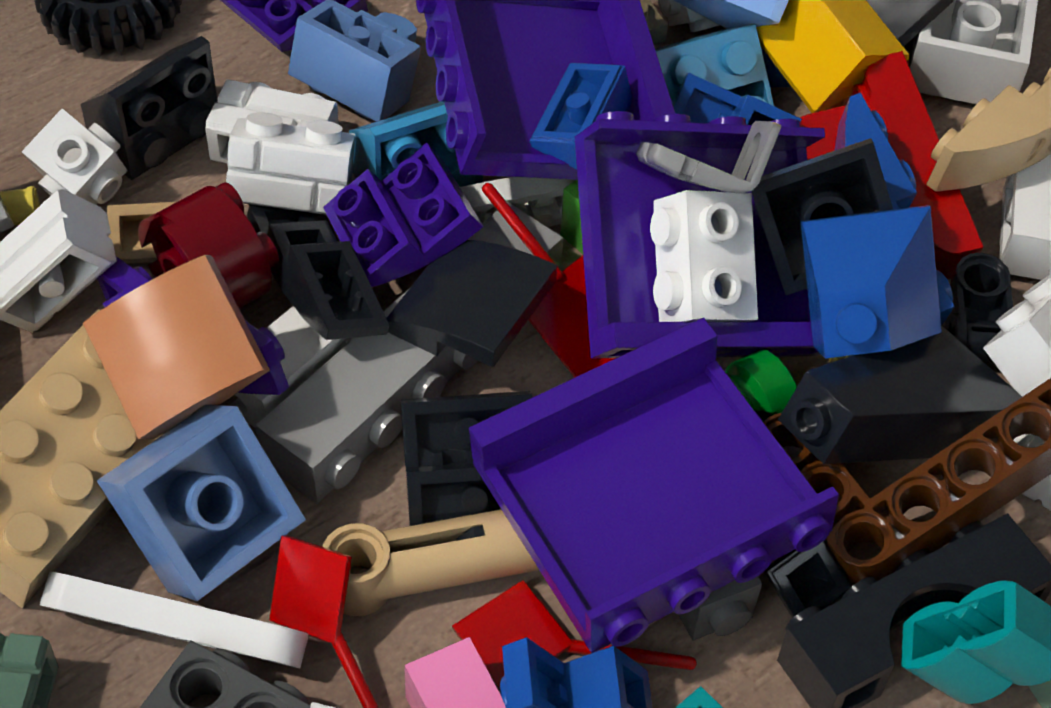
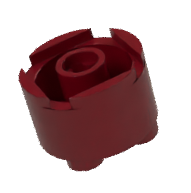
(216, 226)

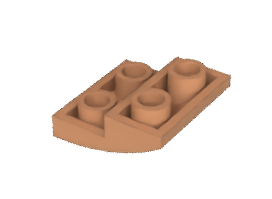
(175, 346)

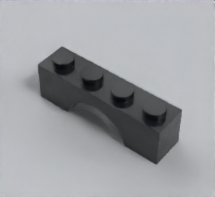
(845, 651)

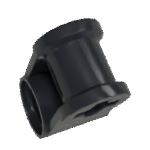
(980, 297)

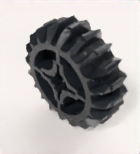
(107, 22)

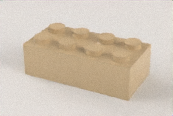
(53, 449)

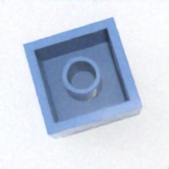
(202, 500)

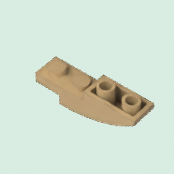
(995, 139)

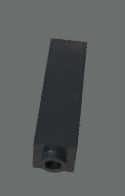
(895, 402)

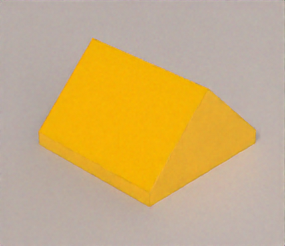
(827, 47)

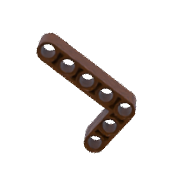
(931, 485)

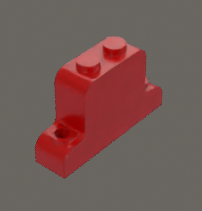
(895, 96)

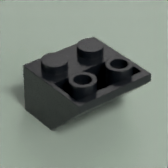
(157, 106)

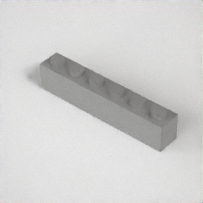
(356, 396)

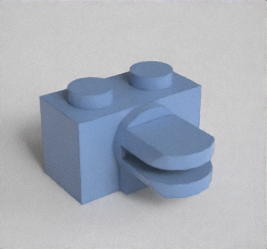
(356, 57)

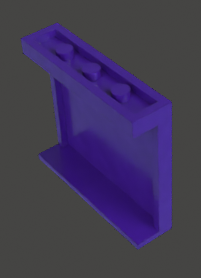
(506, 60)
(618, 244)
(647, 486)

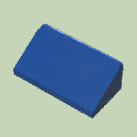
(578, 100)

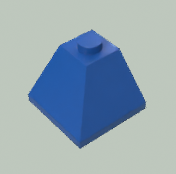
(871, 281)

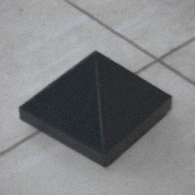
(808, 578)

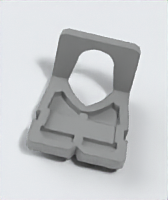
(679, 166)

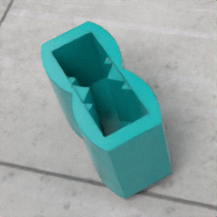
(981, 643)

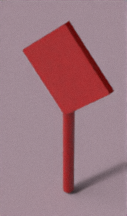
(312, 599)
(521, 615)

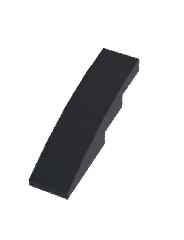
(320, 274)

